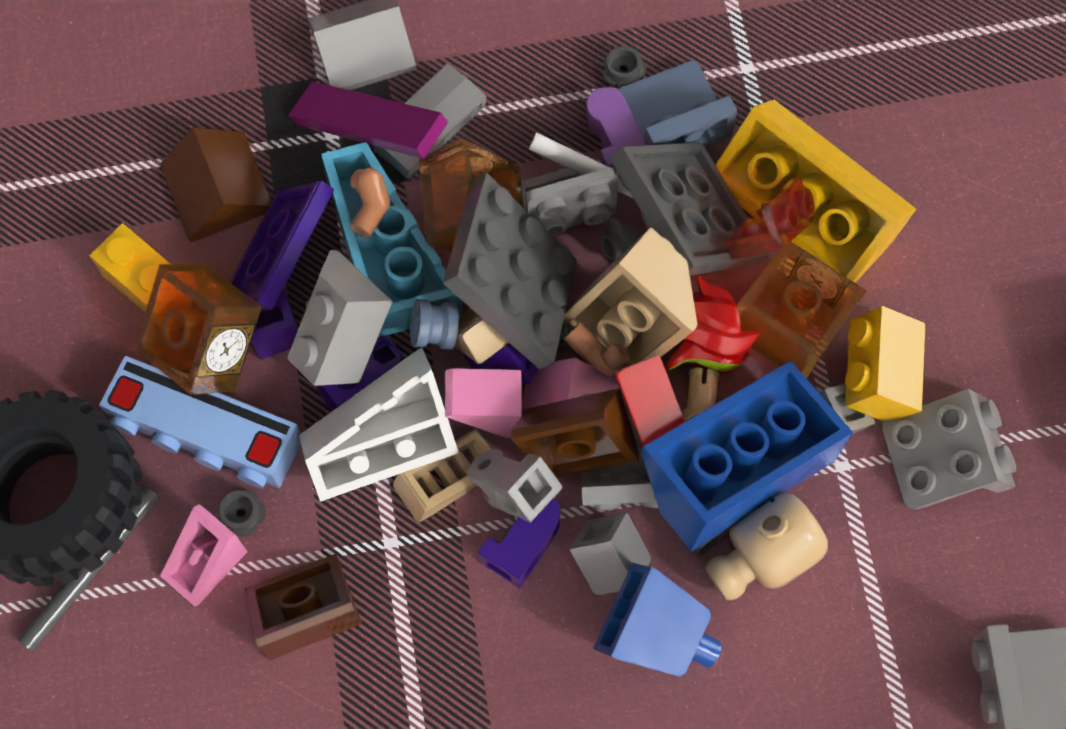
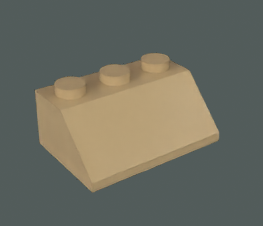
(639, 300)

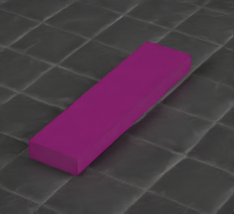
(368, 119)

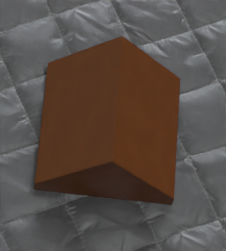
(214, 181)
(578, 433)
(301, 607)

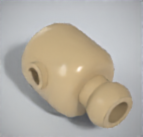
(770, 546)

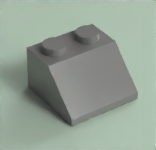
(339, 324)

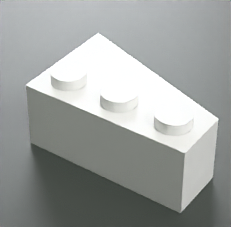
(380, 431)

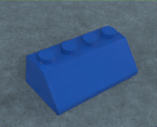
(742, 454)

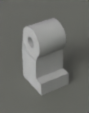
(513, 485)

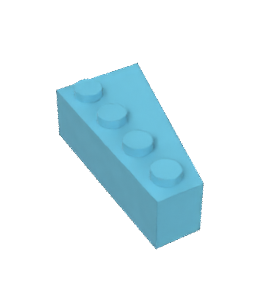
(396, 253)

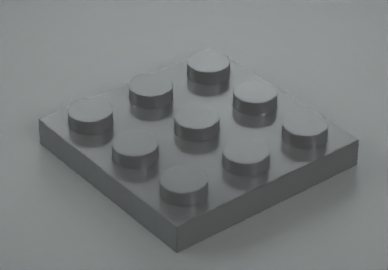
(685, 202)
(511, 271)

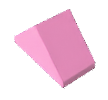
(565, 381)
(484, 398)
(201, 556)

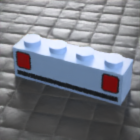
(207, 424)

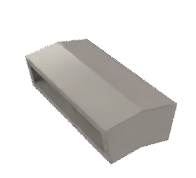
(445, 93)

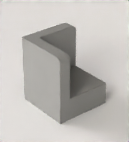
(607, 550)

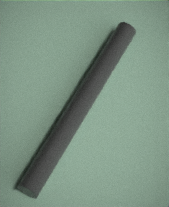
(71, 591)

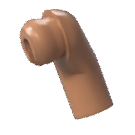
(375, 200)
(595, 353)

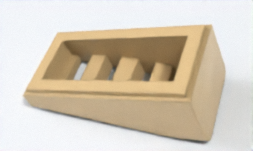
(477, 337)
(416, 499)

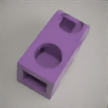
(612, 122)

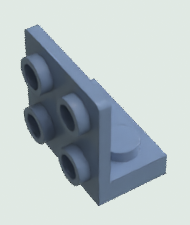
(680, 107)

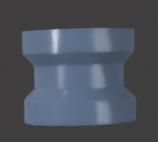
(434, 324)

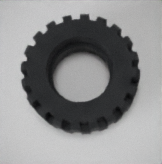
(98, 504)

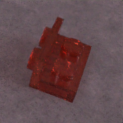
(776, 222)

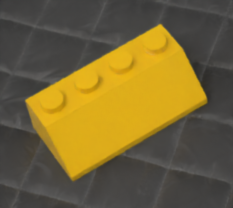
(853, 209)

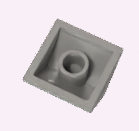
(362, 43)

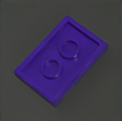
(280, 242)

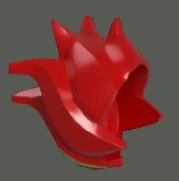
(717, 339)

